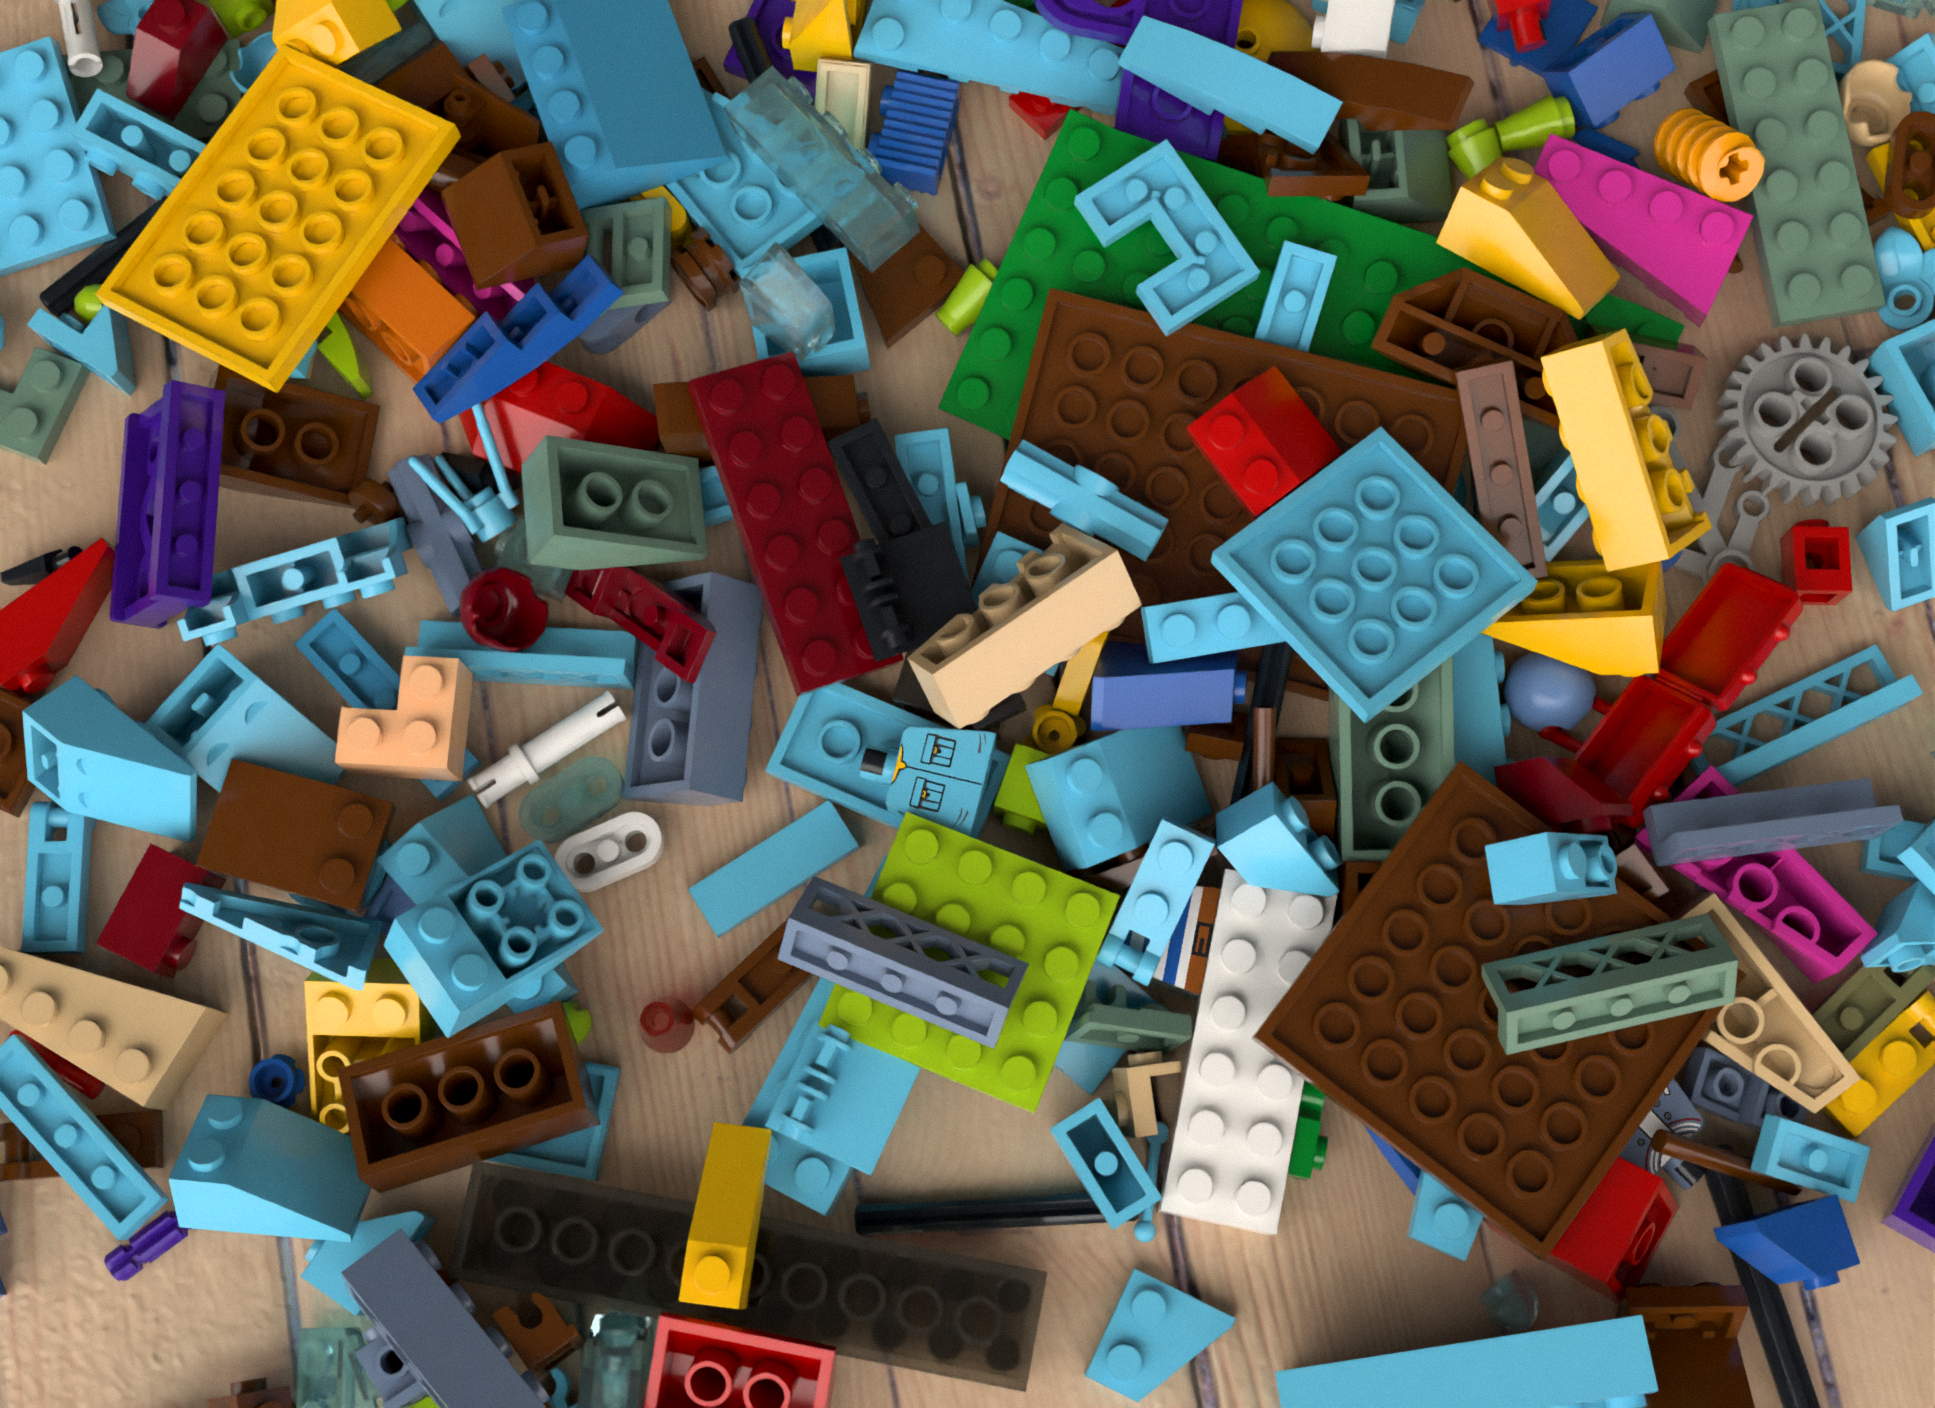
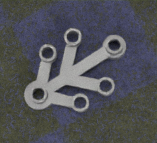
(1713, 499)

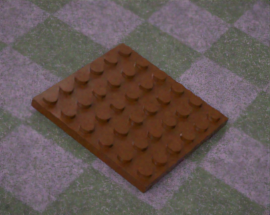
(1408, 1034)

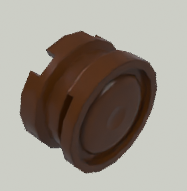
(704, 268)

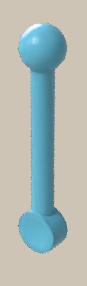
(1145, 1229)

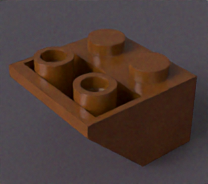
(516, 217)

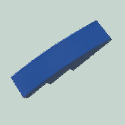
(503, 351)

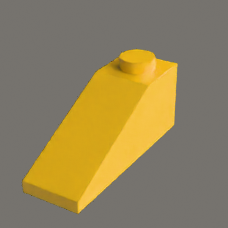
(726, 1217)

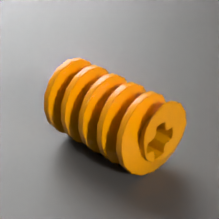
(1708, 155)

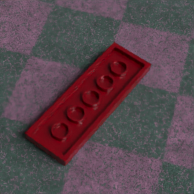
(788, 515)

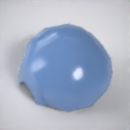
(1548, 692)

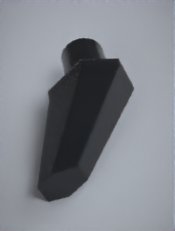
(477, 473)
(38, 568)

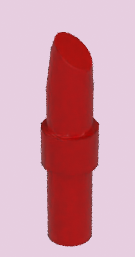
(67, 1071)

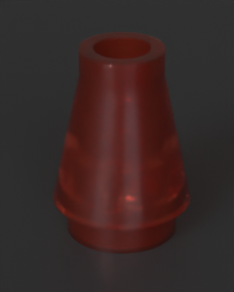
(675, 1034)

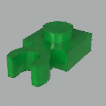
(1308, 1146)

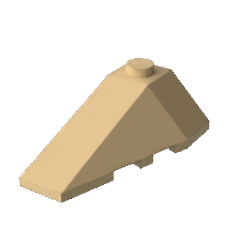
(1768, 1024)

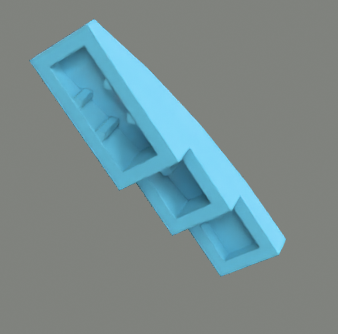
(1229, 81)

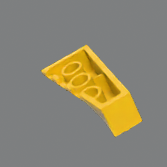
(1621, 452)

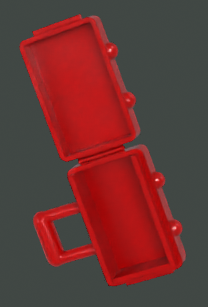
(1703, 659)

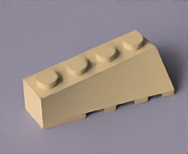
(1025, 626)

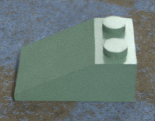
(610, 506)

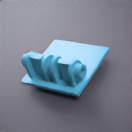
(842, 1097)

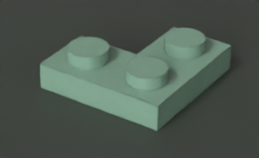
(40, 405)

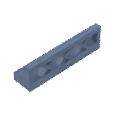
(1766, 821)
(897, 968)

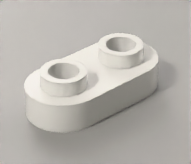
(610, 850)

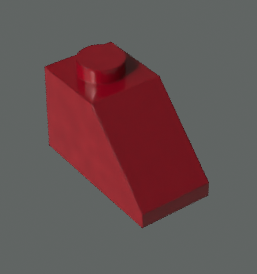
(172, 54)

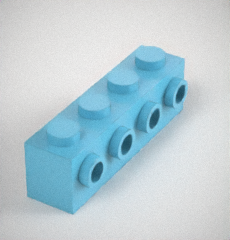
(134, 144)

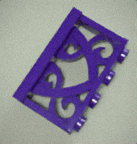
(168, 506)

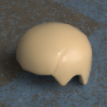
(1872, 102)

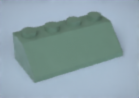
(1389, 764)

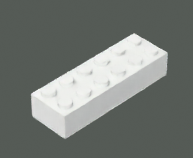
(1235, 1096)

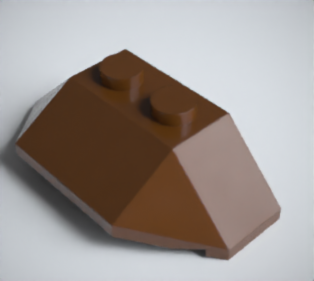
(1472, 321)

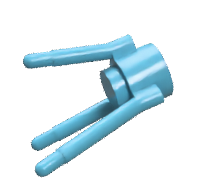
(485, 511)

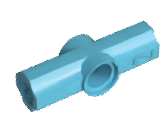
(1084, 500)

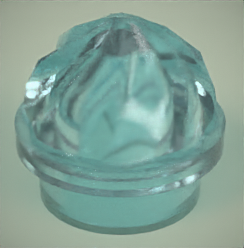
(1511, 1302)

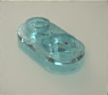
(571, 797)

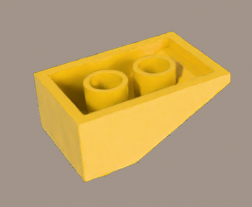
(823, 30)
(1528, 236)
(1592, 617)

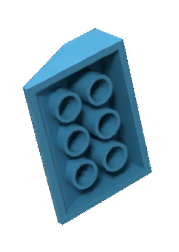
(614, 94)

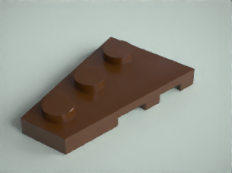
(908, 285)

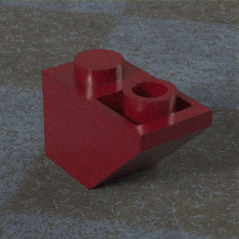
(1562, 794)

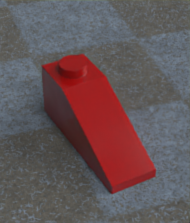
(52, 618)

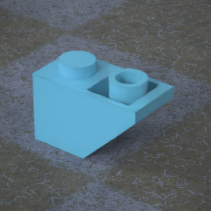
(1275, 846)
(1551, 868)
(1904, 932)

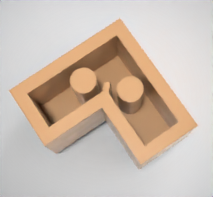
(421, 736)

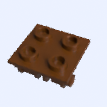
(487, 120)

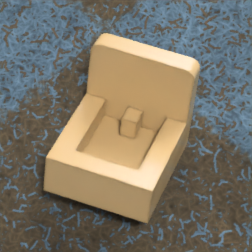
(1133, 1098)

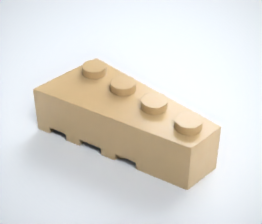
(107, 1027)

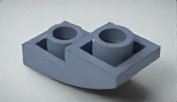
(1733, 1092)

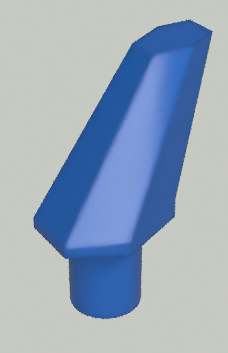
(1607, 146)

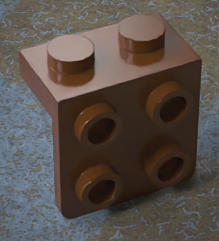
(1693, 1343)

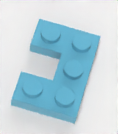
(1208, 253)

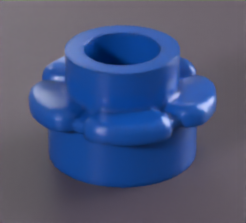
(277, 1066)

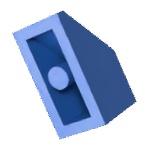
(1795, 1242)

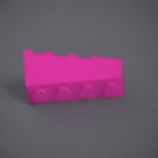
(1778, 895)

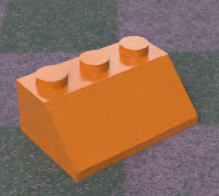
(407, 310)

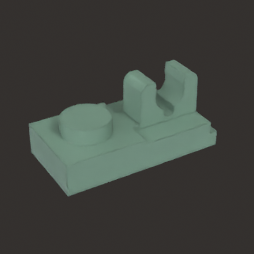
(1116, 1026)

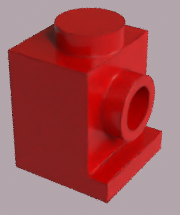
(1828, 550)

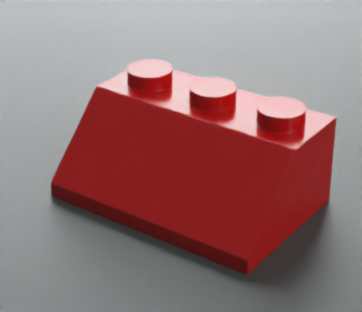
(736, 1367)

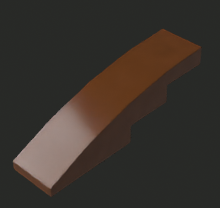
(1381, 91)

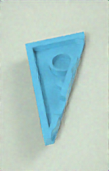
(316, 938)

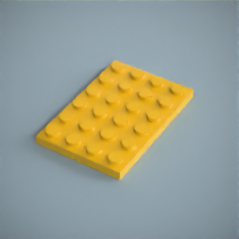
(279, 217)

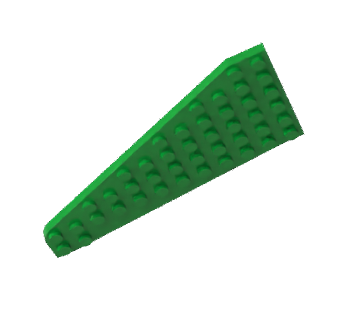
(1063, 253)

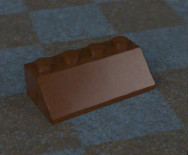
(467, 1097)

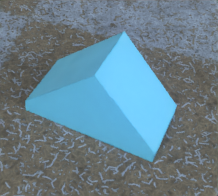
(1902, 553)

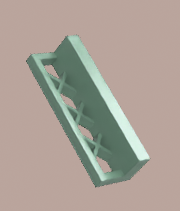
(1617, 991)

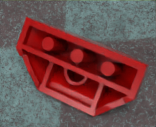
(559, 405)

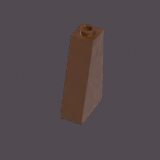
(680, 431)

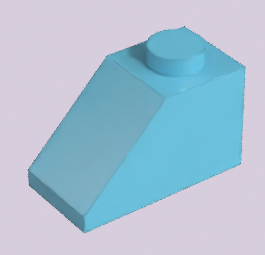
(1105, 1163)
(330, 1258)

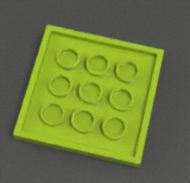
(1008, 907)

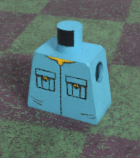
(935, 774)

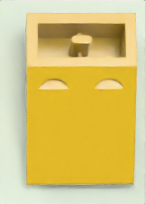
(355, 1027)

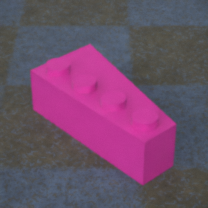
(1648, 225)

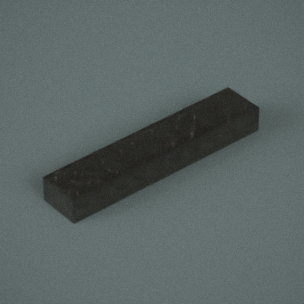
(806, 1282)

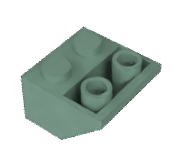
(1406, 172)

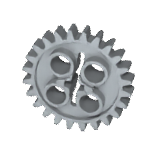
(1842, 455)

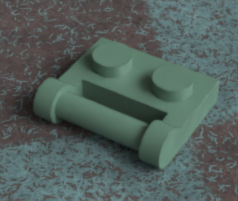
(638, 248)

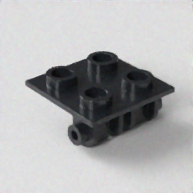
(907, 588)

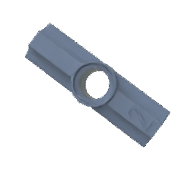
(436, 532)

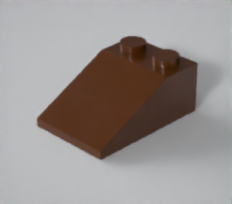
(293, 441)
(296, 835)

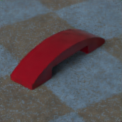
(649, 613)

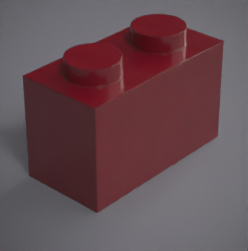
(147, 919)

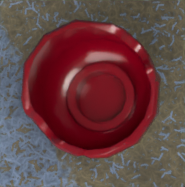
(502, 610)

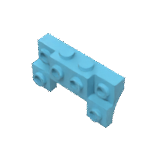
(298, 577)

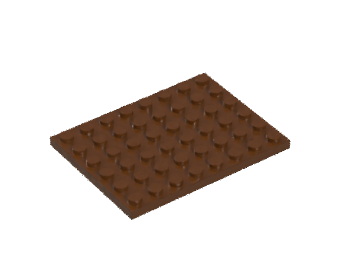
(1118, 402)

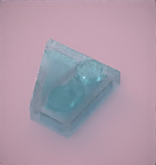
(331, 1371)

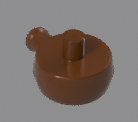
(373, 502)

